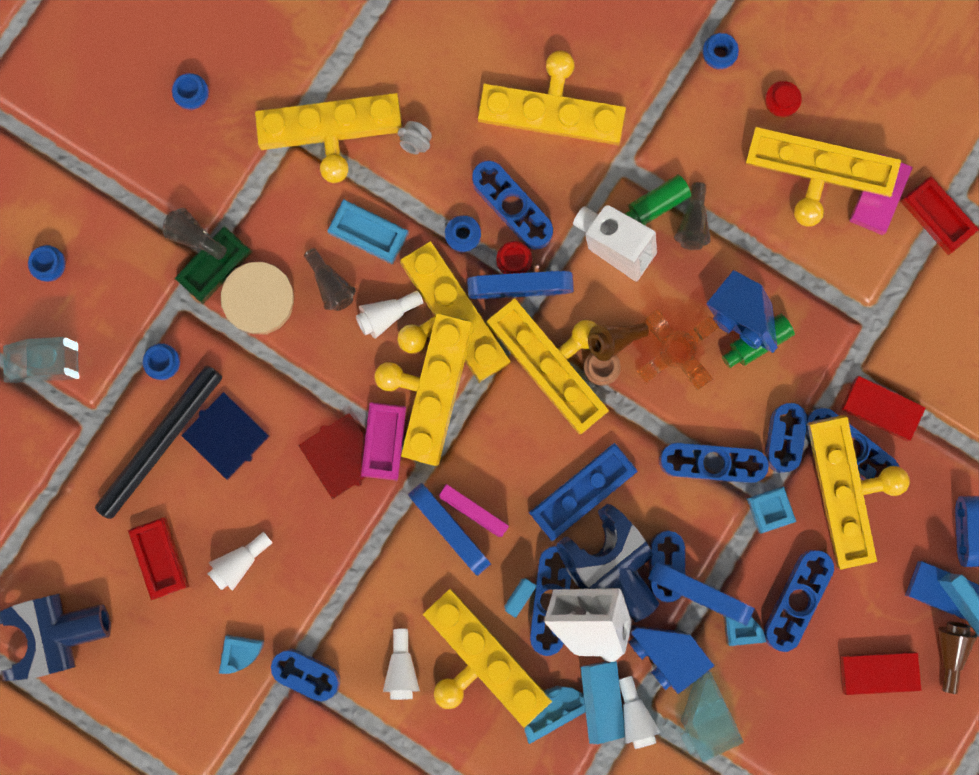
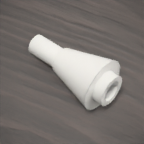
(379, 316)
(232, 566)
(401, 676)
(637, 720)

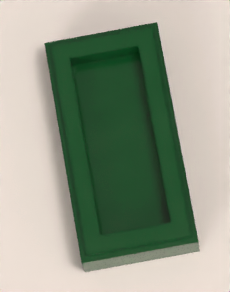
(206, 273)

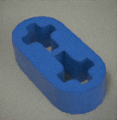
(794, 439)
(967, 530)
(677, 561)
(302, 683)

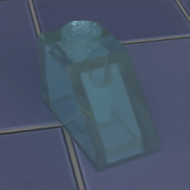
(41, 360)
(708, 721)

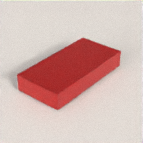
(939, 215)
(883, 408)
(158, 558)
(880, 673)

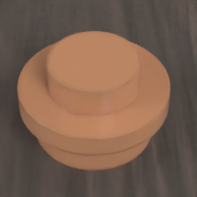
(601, 372)

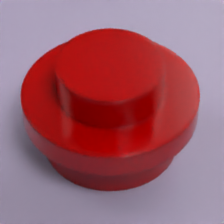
(783, 99)
(514, 258)

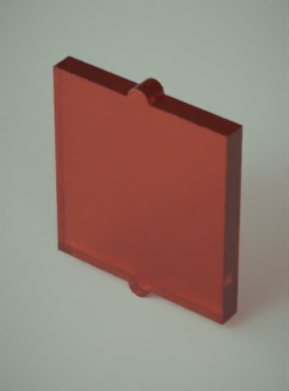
(337, 455)

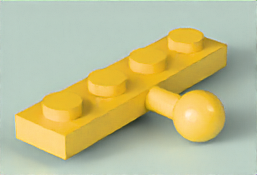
(551, 111)
(328, 124)
(821, 164)
(448, 298)
(550, 365)
(434, 389)
(845, 492)
(485, 660)

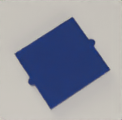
(225, 435)

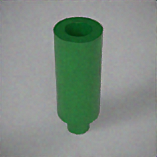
(659, 200)
(745, 354)

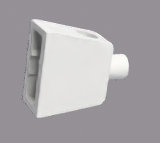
(618, 239)
(590, 621)

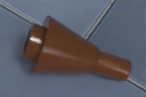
(610, 340)
(956, 645)

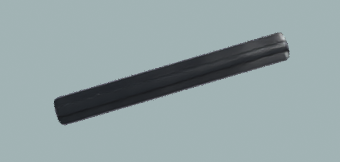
(158, 442)

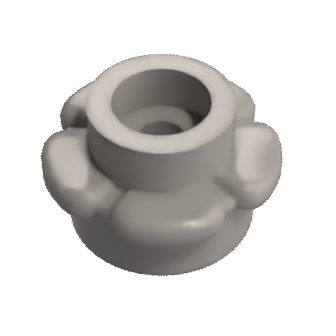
(414, 137)

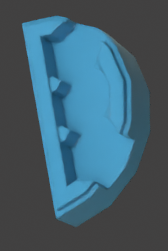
(565, 706)

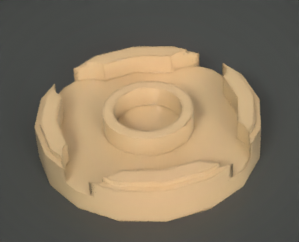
(257, 298)

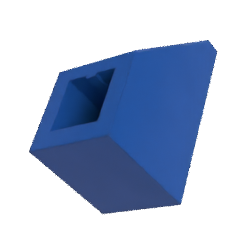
(746, 309)
(674, 653)

